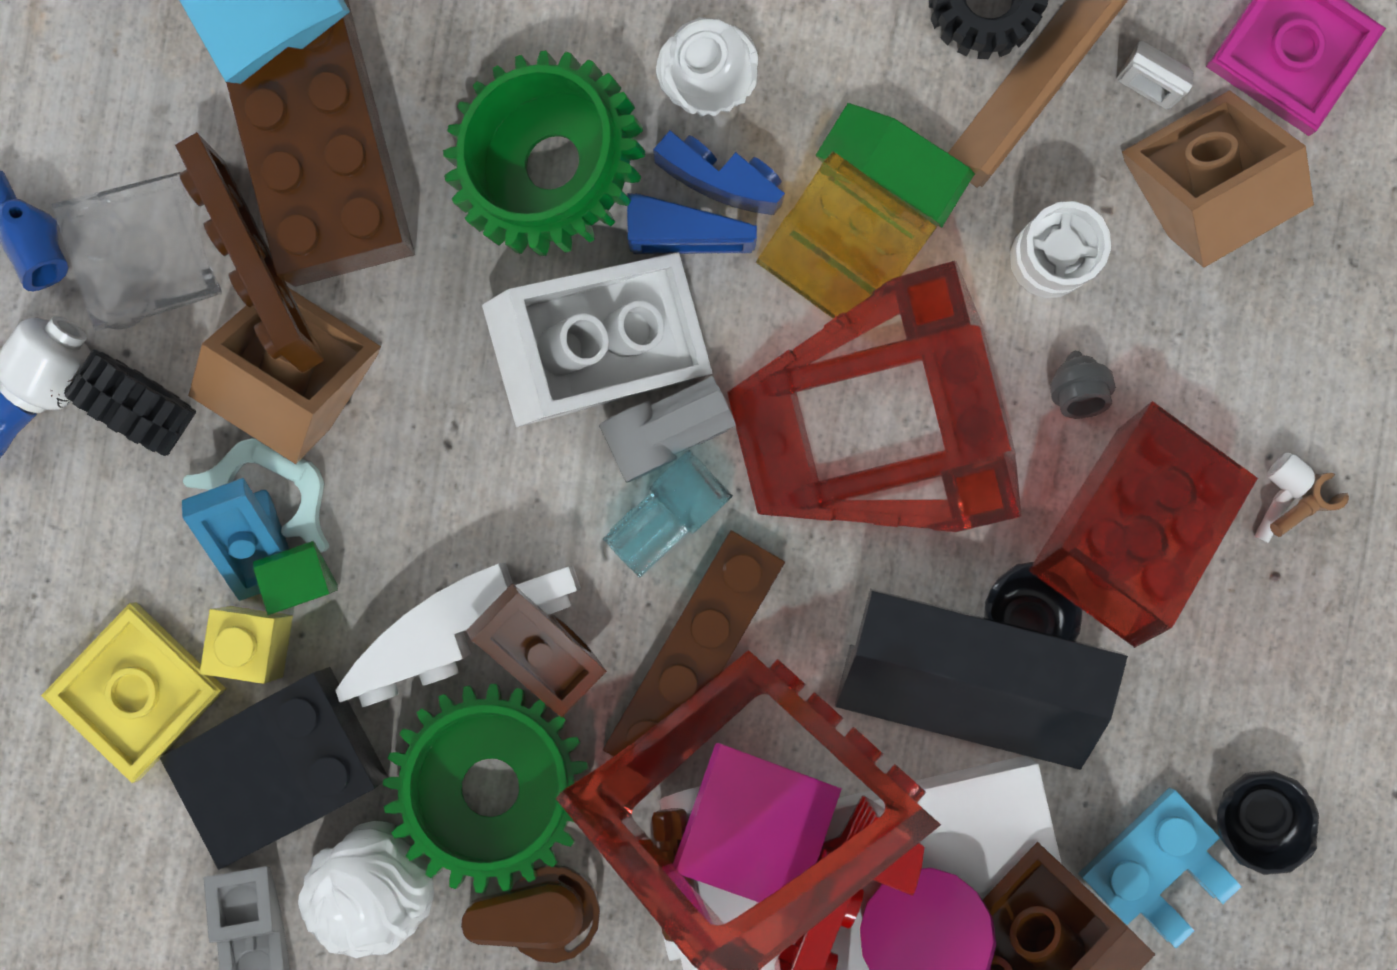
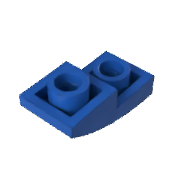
(737, 184)

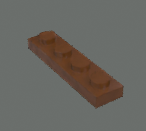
(237, 235)
(701, 637)

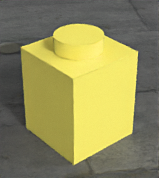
(246, 644)

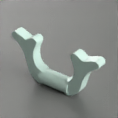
(303, 474)

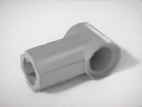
(654, 433)

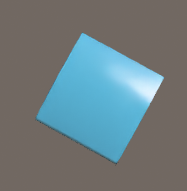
(252, 32)

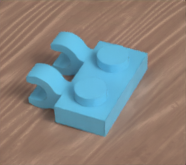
(1150, 858)

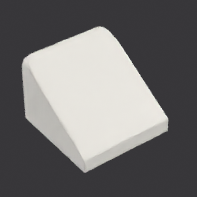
(1156, 75)

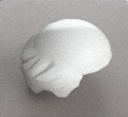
(708, 67)

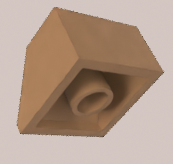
(1221, 177)
(272, 396)

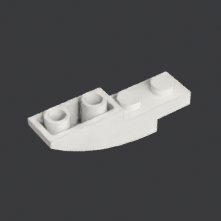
(432, 633)

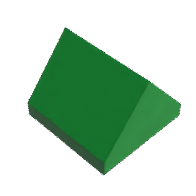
(293, 577)

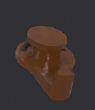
(537, 915)

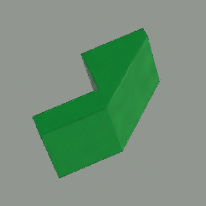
(899, 161)

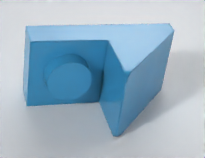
(235, 531)

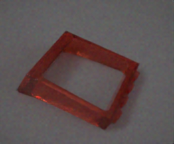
(606, 797)

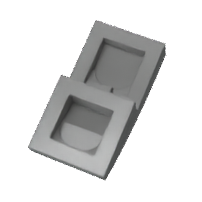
(246, 920)

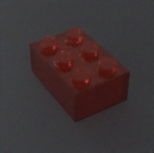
(1144, 525)

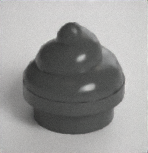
(1082, 387)

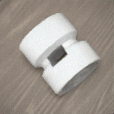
(1060, 249)

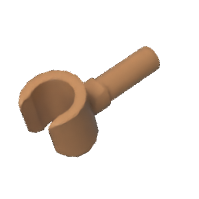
(1309, 505)

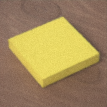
(133, 692)

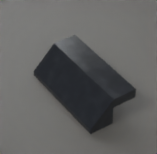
(980, 680)

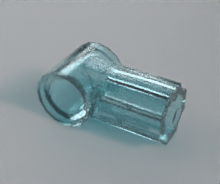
(677, 505)

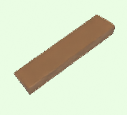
(1032, 85)

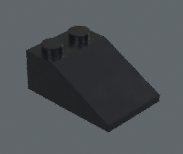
(274, 768)

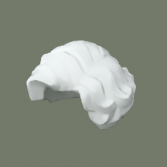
(365, 893)

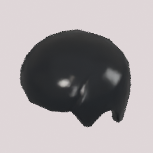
(1031, 603)
(1268, 822)

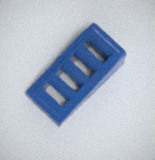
(672, 228)

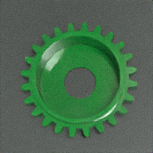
(506, 126)
(434, 799)

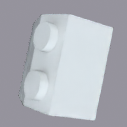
(596, 337)

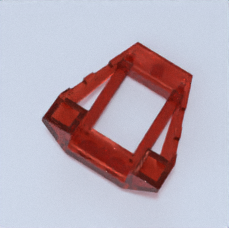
(977, 440)

